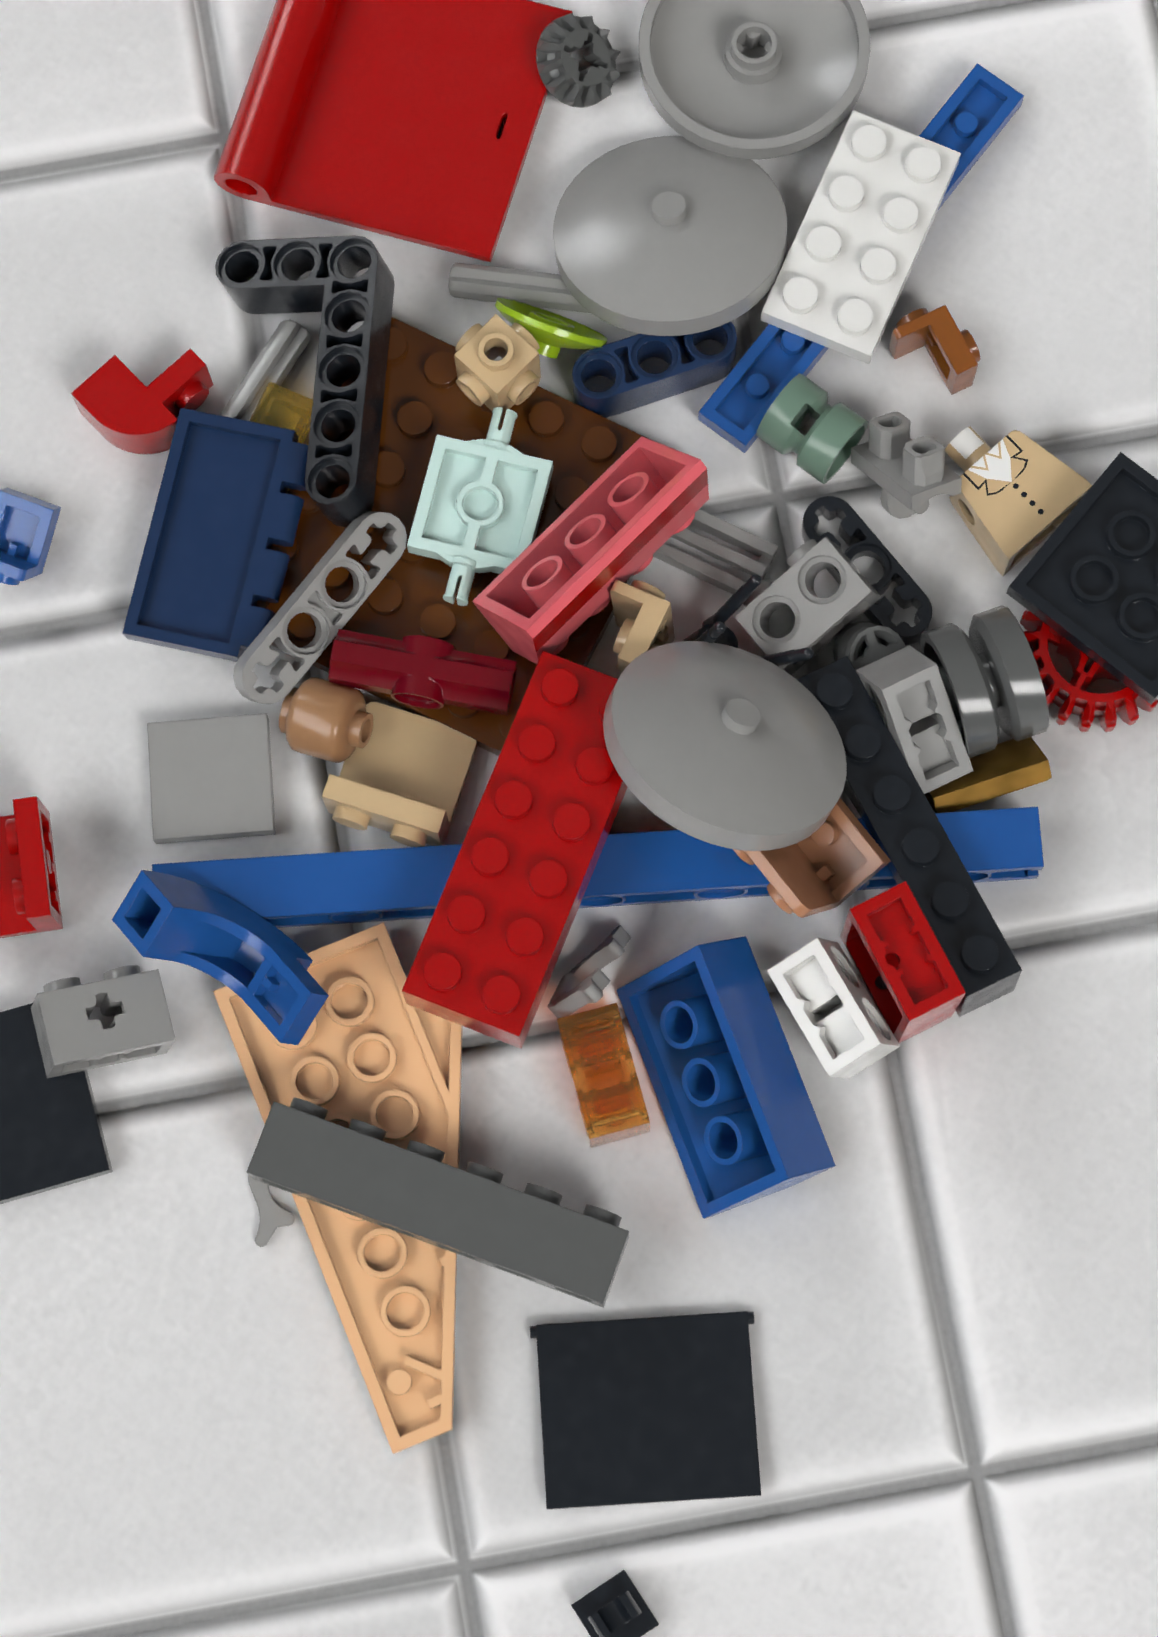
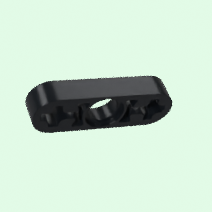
(907, 591)

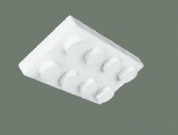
(860, 237)

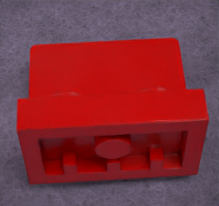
(28, 871)

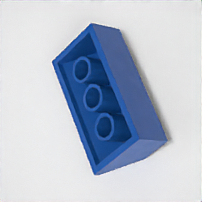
(725, 1076)

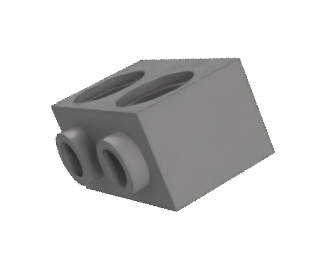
(815, 618)
(918, 716)

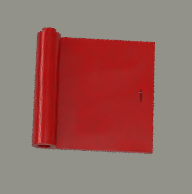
(392, 116)

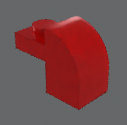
(141, 416)

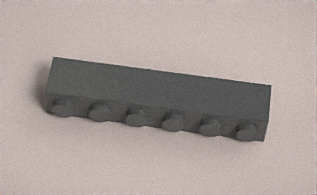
(440, 1203)

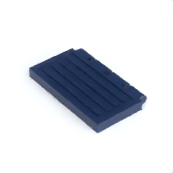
(214, 535)

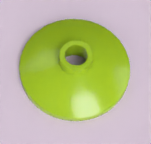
(550, 329)

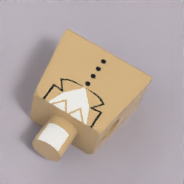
(1012, 494)

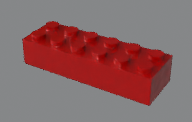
(523, 859)

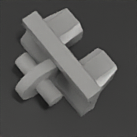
(904, 467)

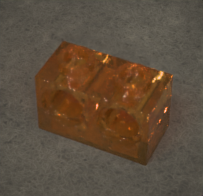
(603, 1075)

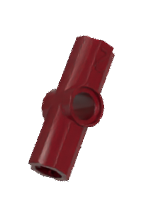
(422, 672)

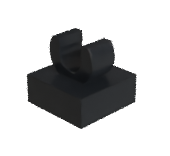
(615, 1610)

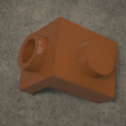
(950, 349)

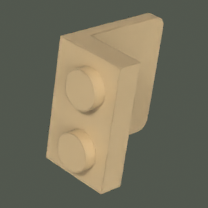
(402, 778)

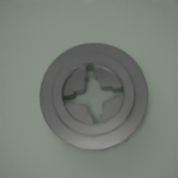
(560, 70)

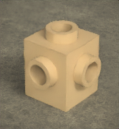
(500, 381)

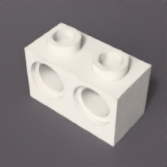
(833, 1008)

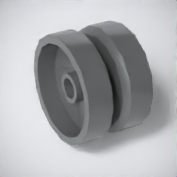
(989, 679)

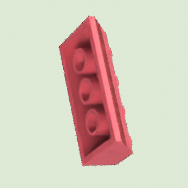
(592, 544)

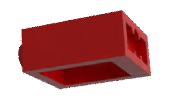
(894, 941)

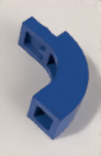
(228, 941)

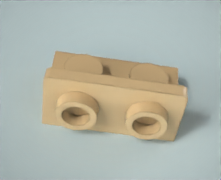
(643, 620)

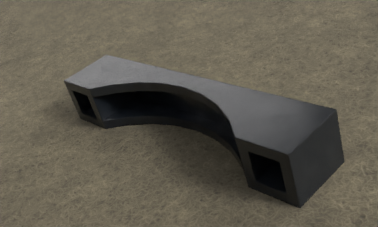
(914, 839)

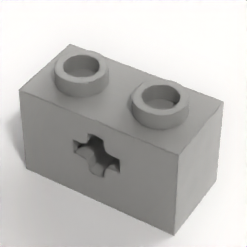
(77, 1044)

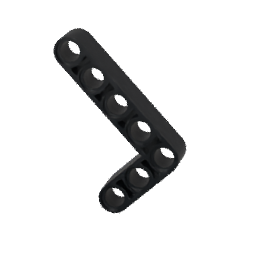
(340, 353)

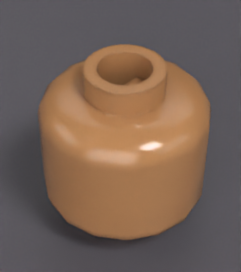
(325, 720)

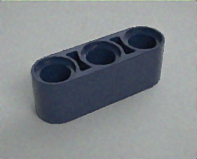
(636, 387)

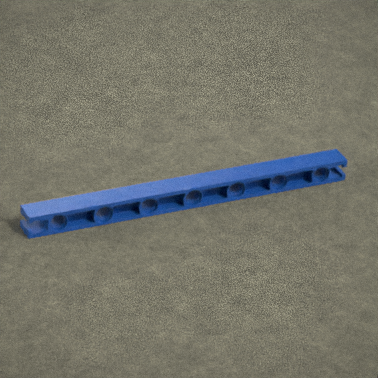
(628, 872)

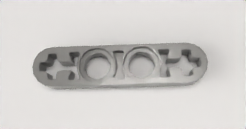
(327, 613)

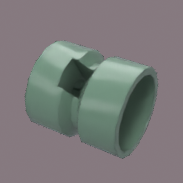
(829, 438)

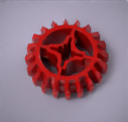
(1073, 696)

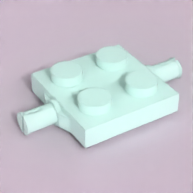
(479, 504)

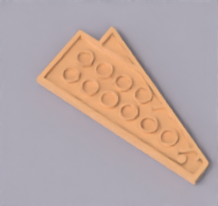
(403, 1073)

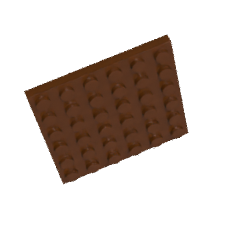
(417, 406)

